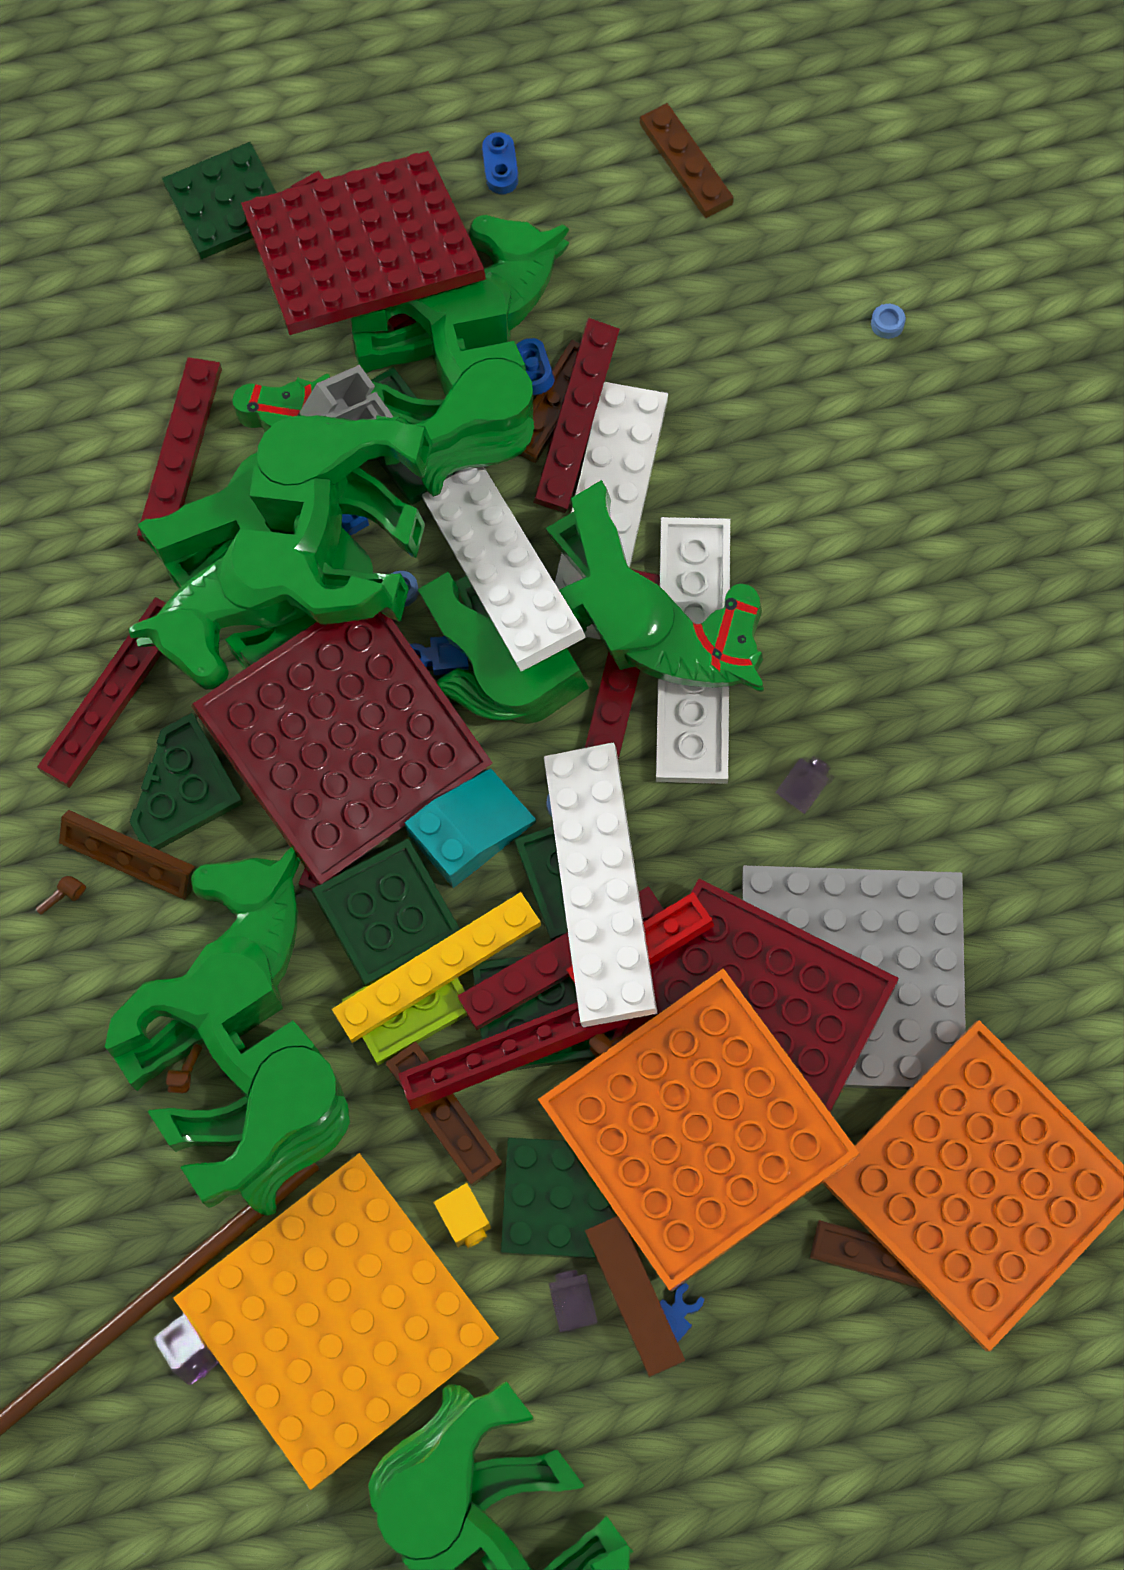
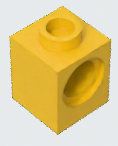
(463, 1216)

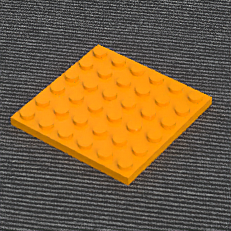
(335, 1320)

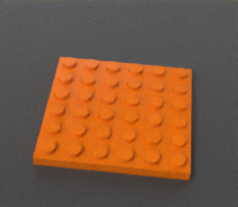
(698, 1129)
(982, 1185)

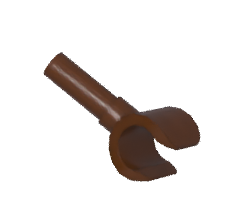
(67, 886)
(601, 1043)
(178, 1080)

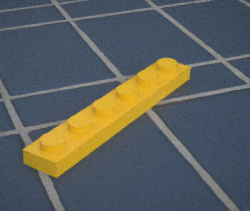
(436, 967)

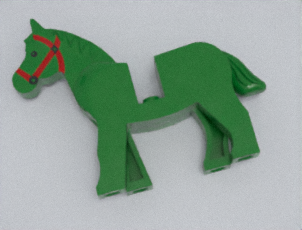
(205, 528)
(626, 609)

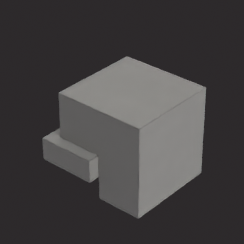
(346, 397)

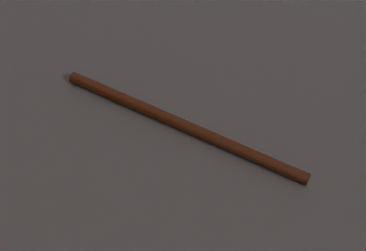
(141, 1305)

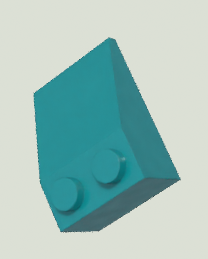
(468, 825)

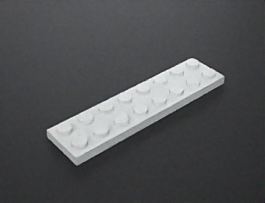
(622, 456)
(503, 568)
(692, 718)
(599, 886)

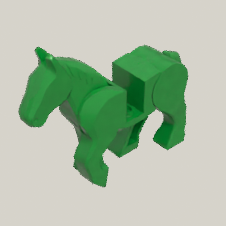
(468, 335)
(273, 577)
(292, 1095)
(435, 1495)

